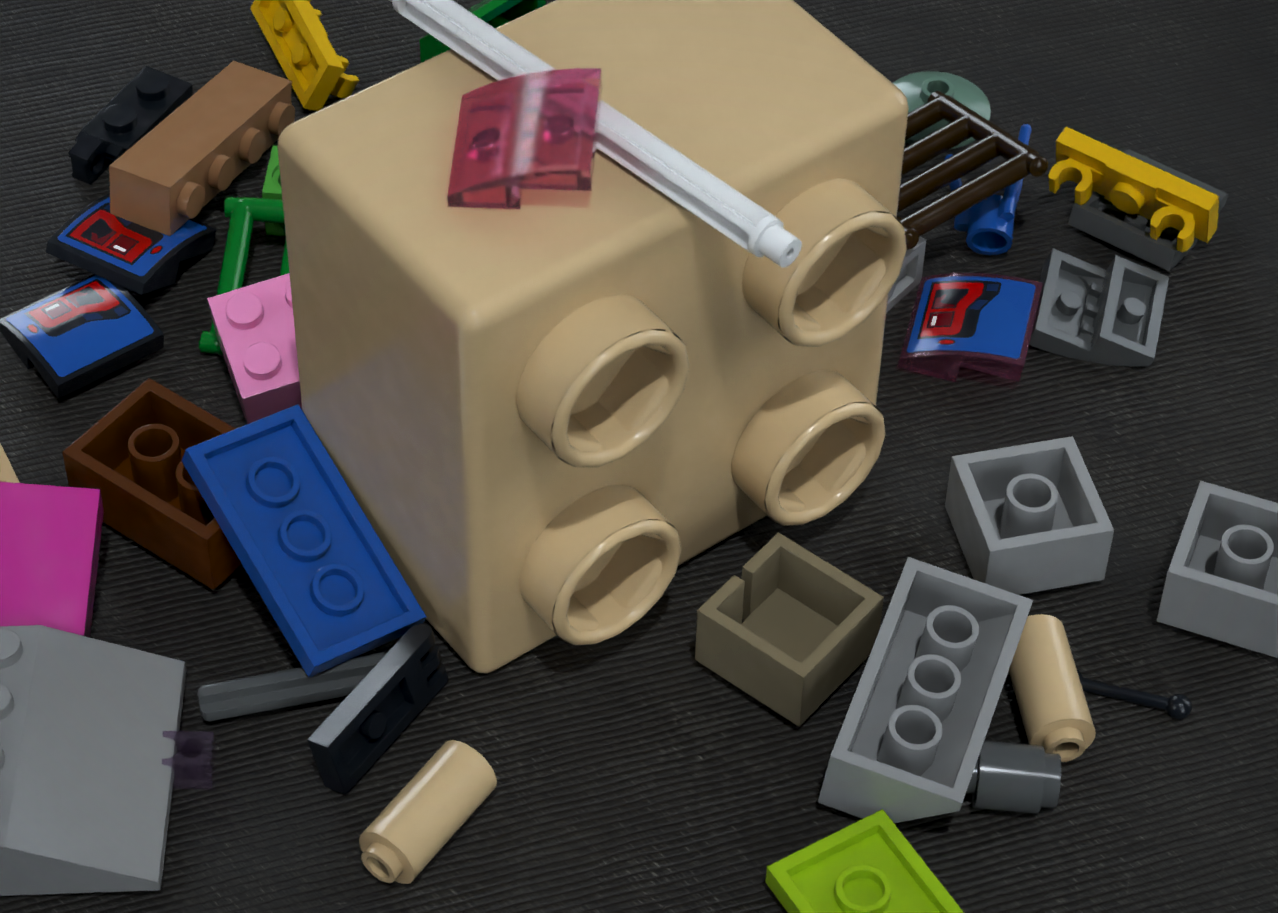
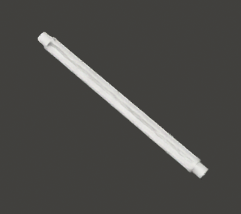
(616, 136)

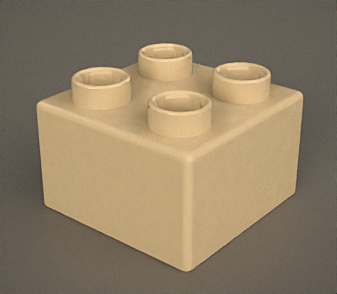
(600, 377)

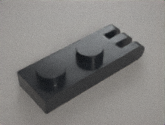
(378, 709)

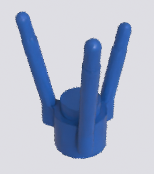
(991, 221)

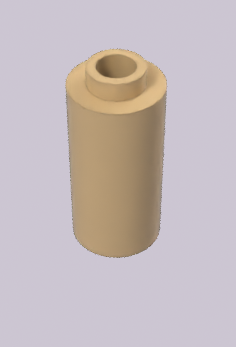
(1050, 689)
(426, 813)

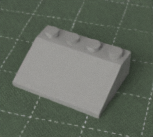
(84, 762)

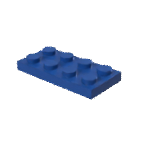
(303, 539)

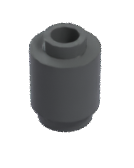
(1015, 778)

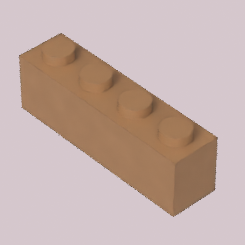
(200, 148)

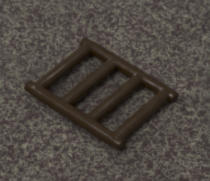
(962, 125)

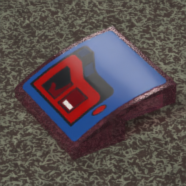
(971, 324)

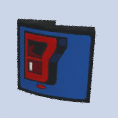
(127, 251)
(81, 333)

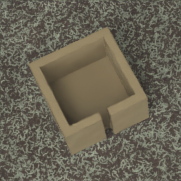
(799, 630)

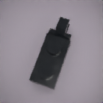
(125, 121)

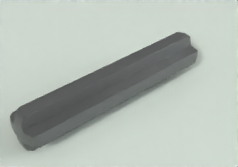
(282, 689)

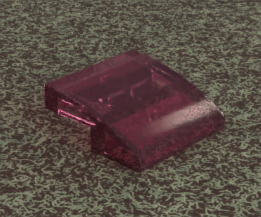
(526, 136)

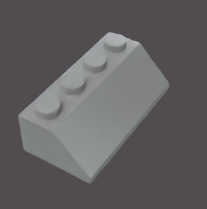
(925, 696)

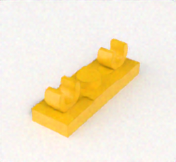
(304, 50)
(1134, 188)

